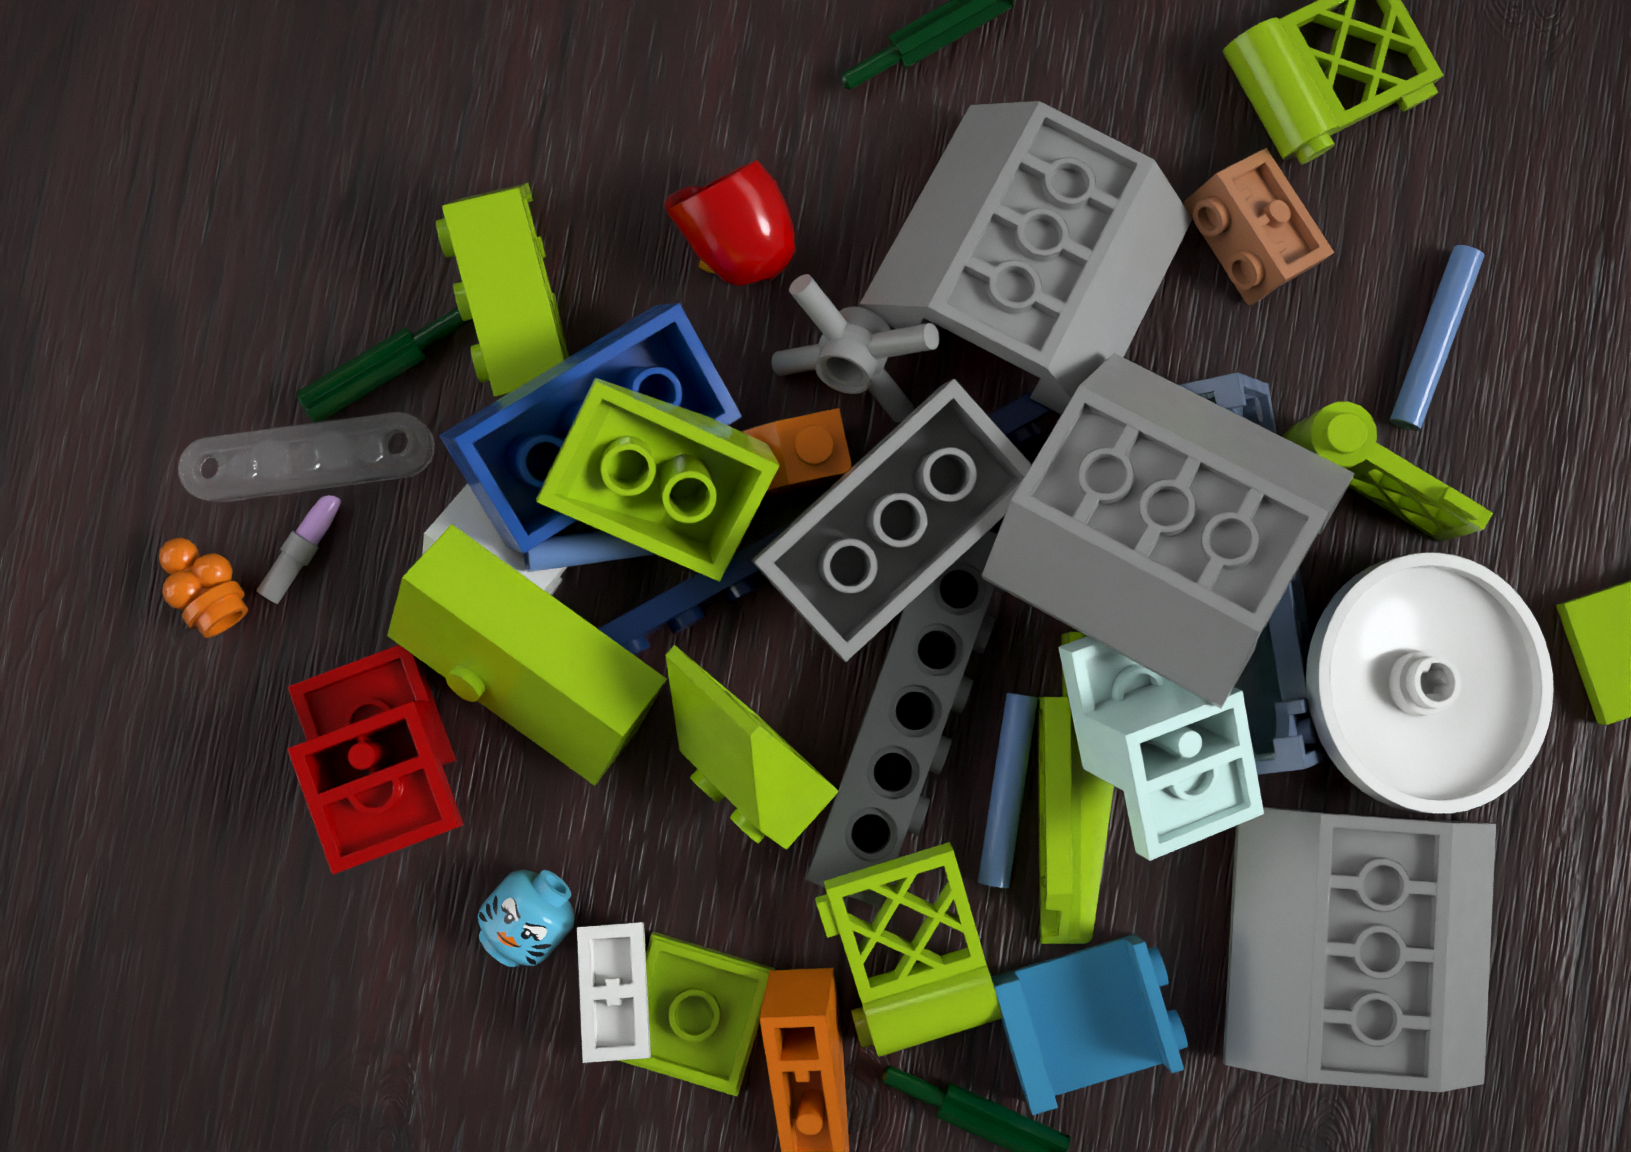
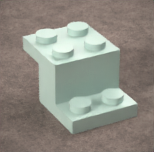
(1171, 752)

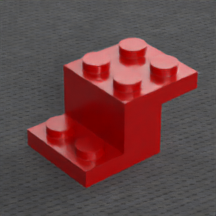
(373, 758)

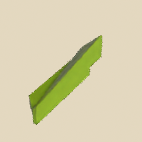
(1072, 824)

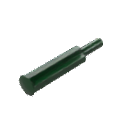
(927, 36)
(373, 367)
(979, 1115)

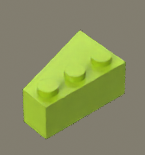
(503, 286)

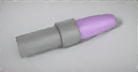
(299, 548)

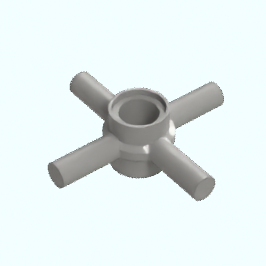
(853, 348)

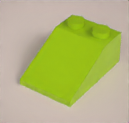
(659, 477)
(743, 757)

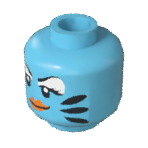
(526, 917)

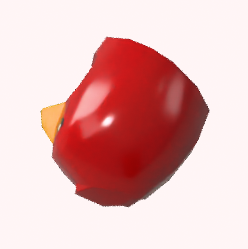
(736, 225)

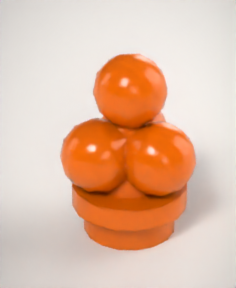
(201, 587)

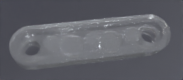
(306, 457)

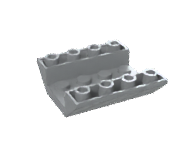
(1034, 244)
(1163, 526)
(1360, 950)

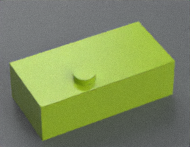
(522, 654)

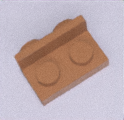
(1257, 226)

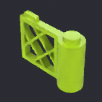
(1298, 98)
(1349, 437)
(921, 998)

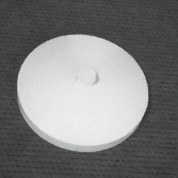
(1429, 683)

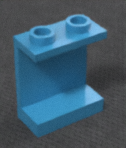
(1088, 1019)

